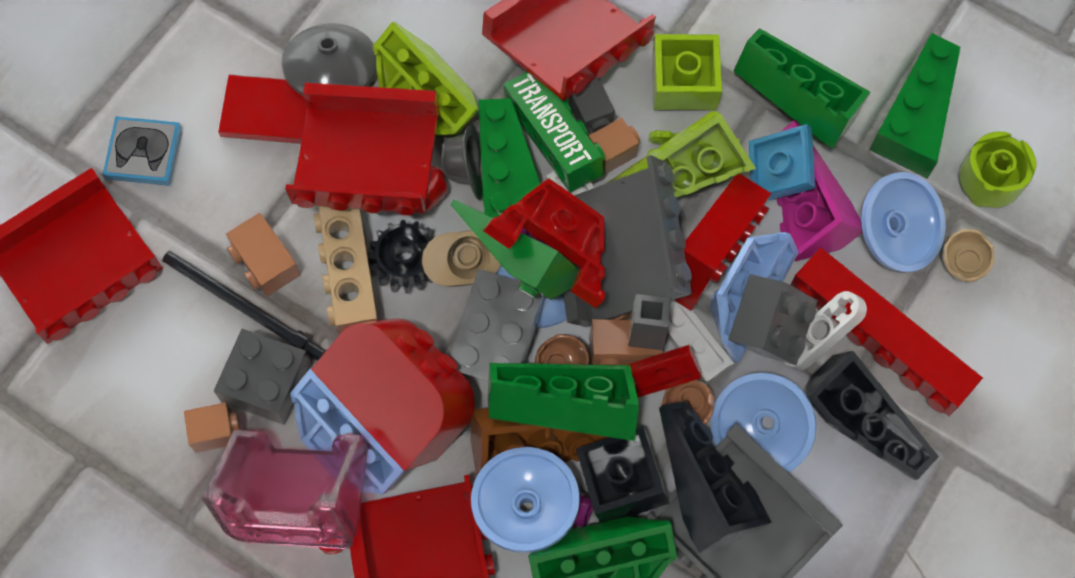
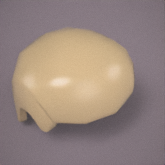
(968, 255)

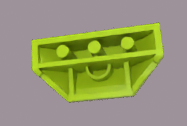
(412, 64)

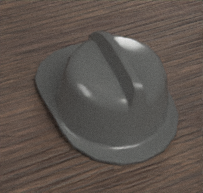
(462, 160)

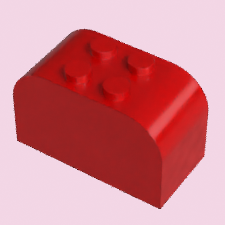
(398, 388)

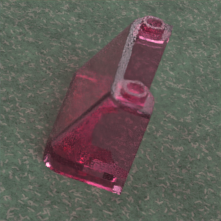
(288, 493)

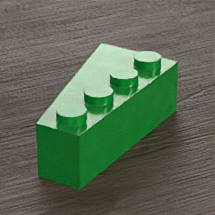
(801, 86)
(919, 114)
(505, 157)
(565, 397)

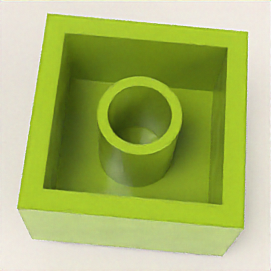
(686, 72)

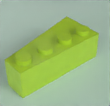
(699, 155)

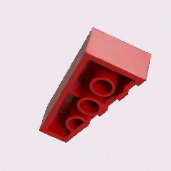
(719, 234)

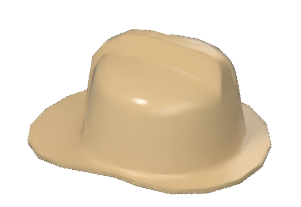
(456, 257)

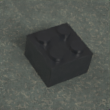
(622, 476)

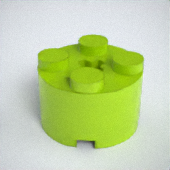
(997, 170)

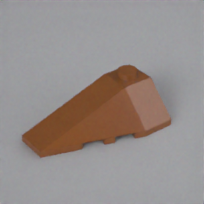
(495, 436)

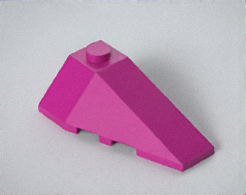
(819, 215)

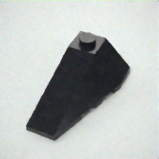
(862, 410)
(710, 494)

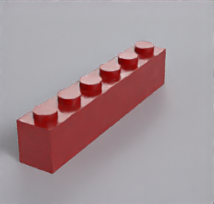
(891, 336)

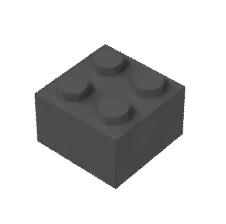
(773, 319)
(262, 376)

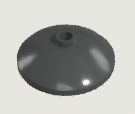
(329, 56)

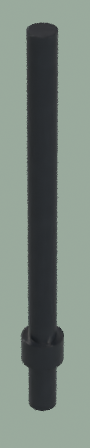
(296, 339)

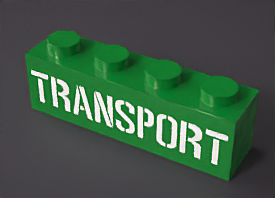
(555, 132)

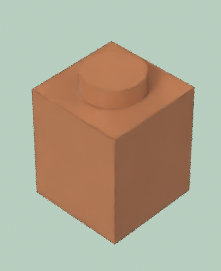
(618, 144)
(210, 426)

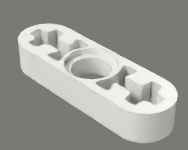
(837, 331)

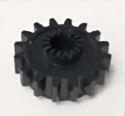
(391, 244)

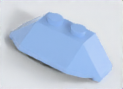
(761, 256)
(324, 417)

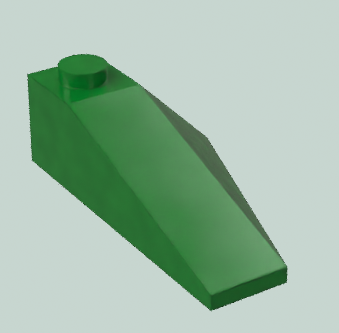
(528, 261)

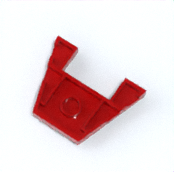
(563, 224)

